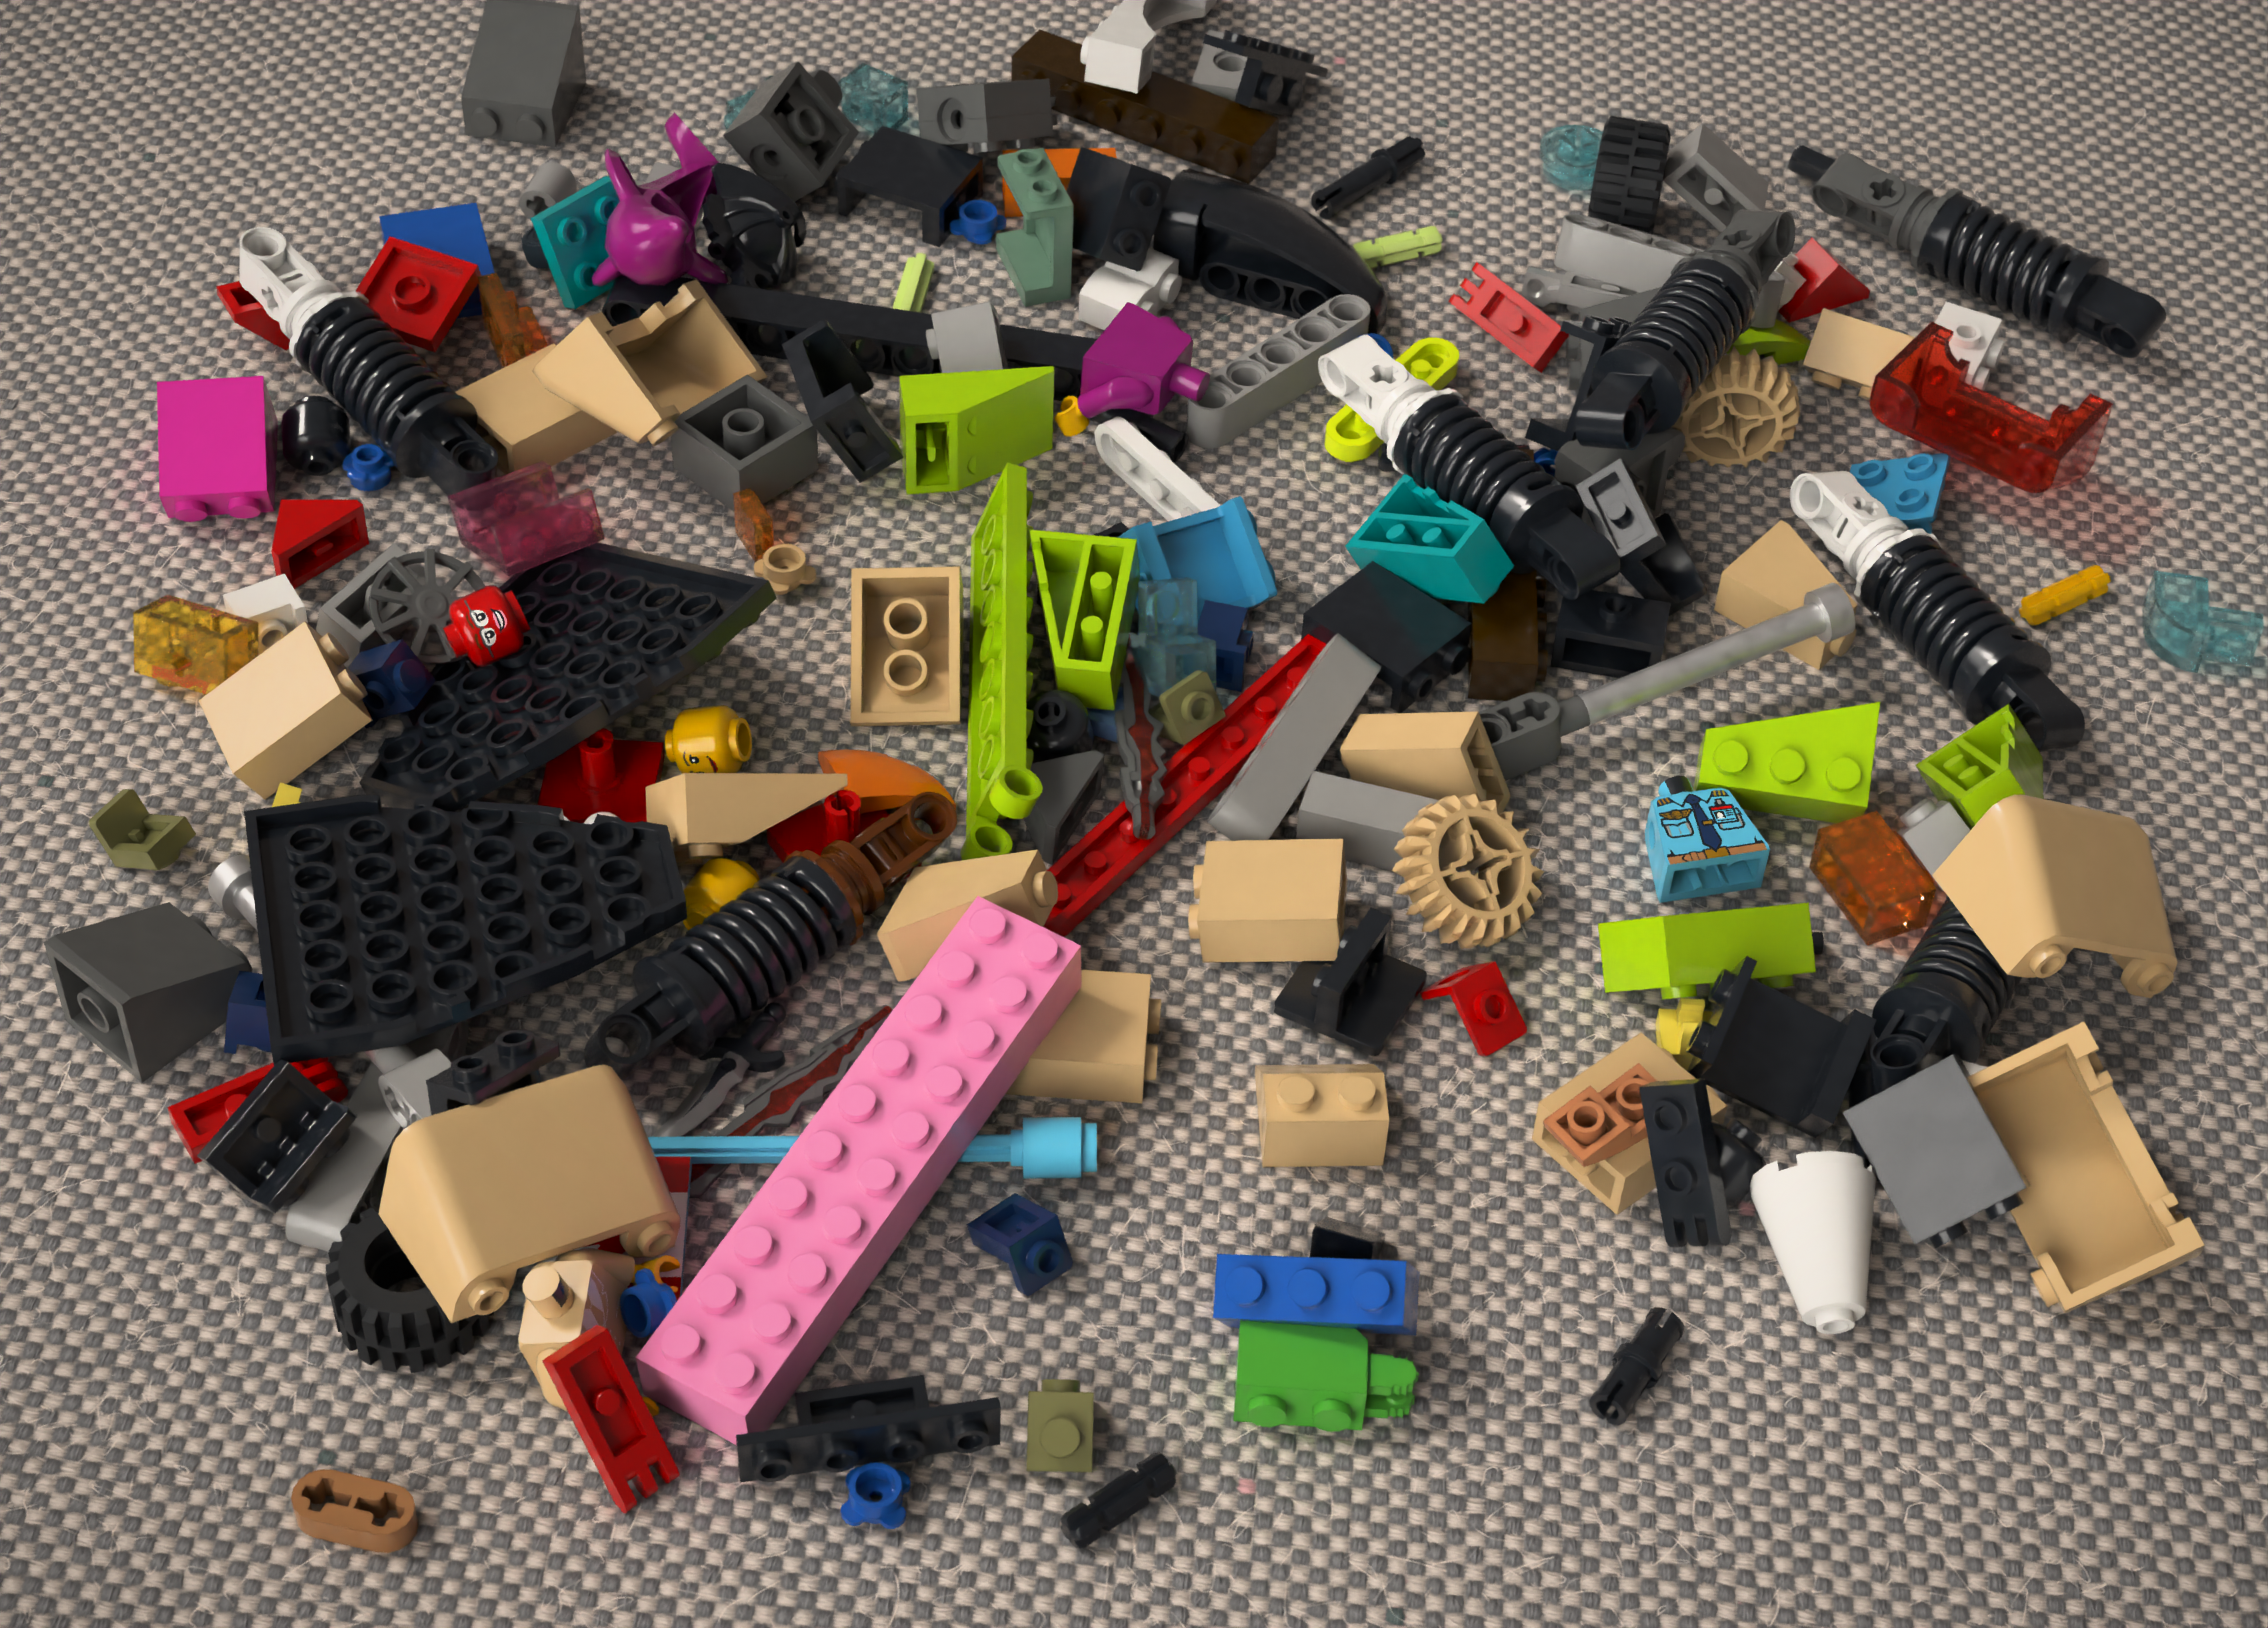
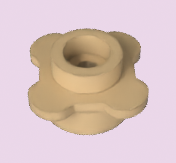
(785, 568)

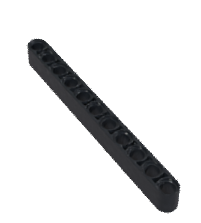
(879, 337)

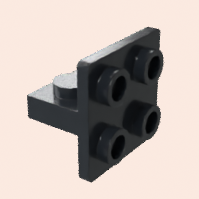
(1358, 994)
(278, 1138)

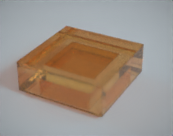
(752, 523)

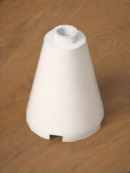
(1820, 1233)

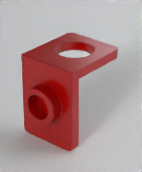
(1482, 1005)

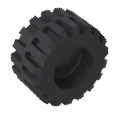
(1630, 173)
(385, 1323)

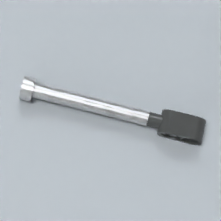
(1530, 727)

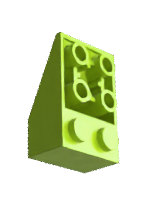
(972, 424)

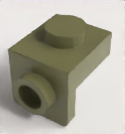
(1188, 708)
(139, 838)
(1060, 1428)

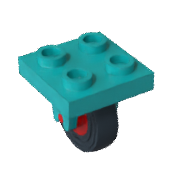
(572, 241)

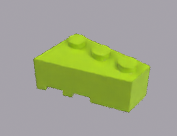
(1796, 763)
(1985, 766)
(1696, 947)

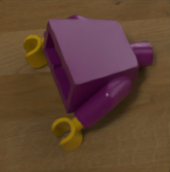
(1133, 366)

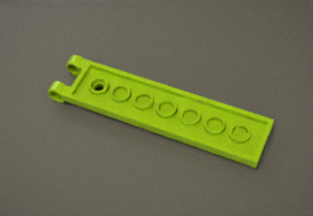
(998, 670)

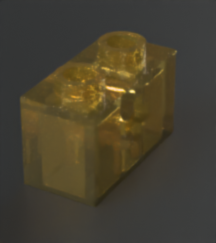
(191, 643)

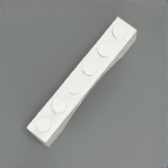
(1124, 44)

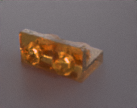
(510, 329)

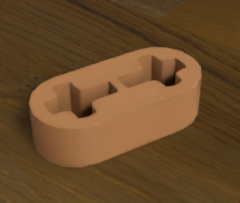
(353, 1515)

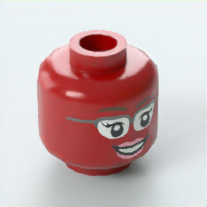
(486, 625)

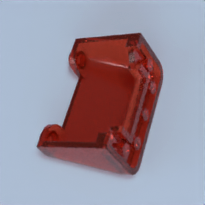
(1928, 400)

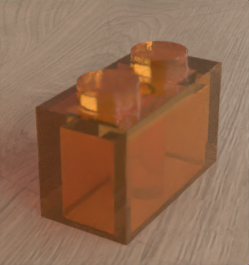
(1872, 877)

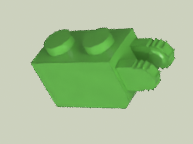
(1316, 1377)

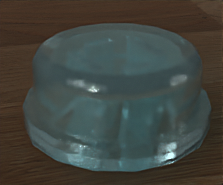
(1570, 156)

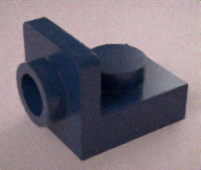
(1025, 1239)

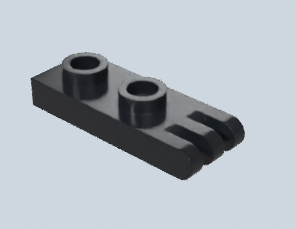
(1685, 1163)

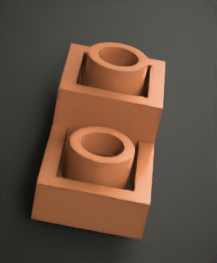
(1603, 1122)

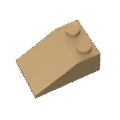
(906, 646)
(729, 808)

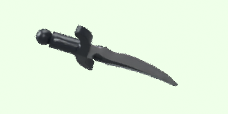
(736, 1057)

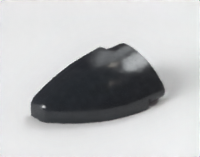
(1260, 249)

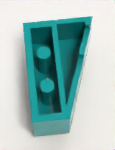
(1432, 545)

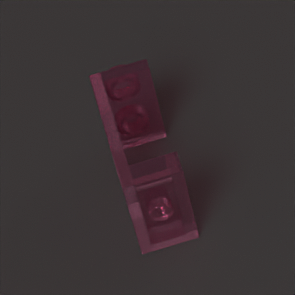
(523, 521)

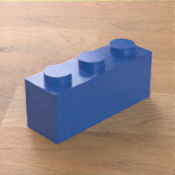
(1317, 1292)

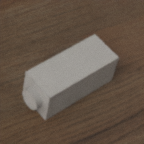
(1360, 814)

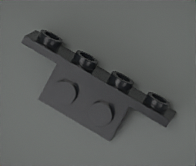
(1271, 72)
(866, 1426)

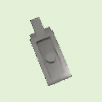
(1569, 288)

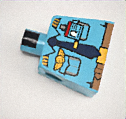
(1701, 843)

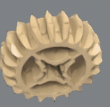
(1740, 411)
(1459, 904)

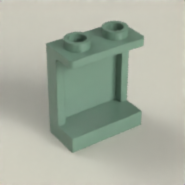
(1041, 252)

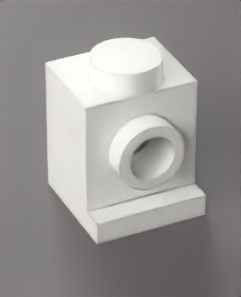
(272, 605)

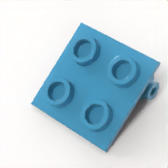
(1906, 486)

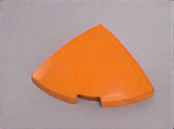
(879, 779)

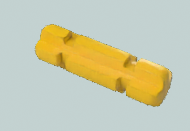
(2064, 595)

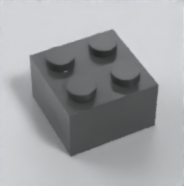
(744, 442)

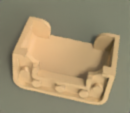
(649, 367)
(2060, 879)
(524, 1183)
(2095, 1196)

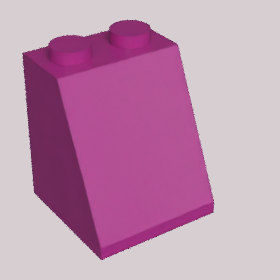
(216, 447)

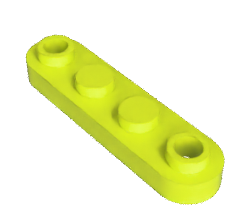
(1427, 359)

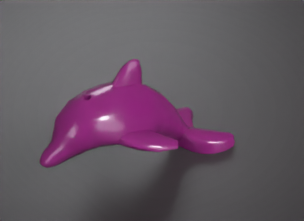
(657, 222)

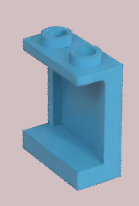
(1214, 549)

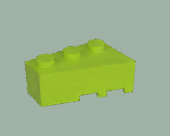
(1087, 609)

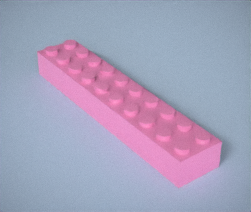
(860, 1174)

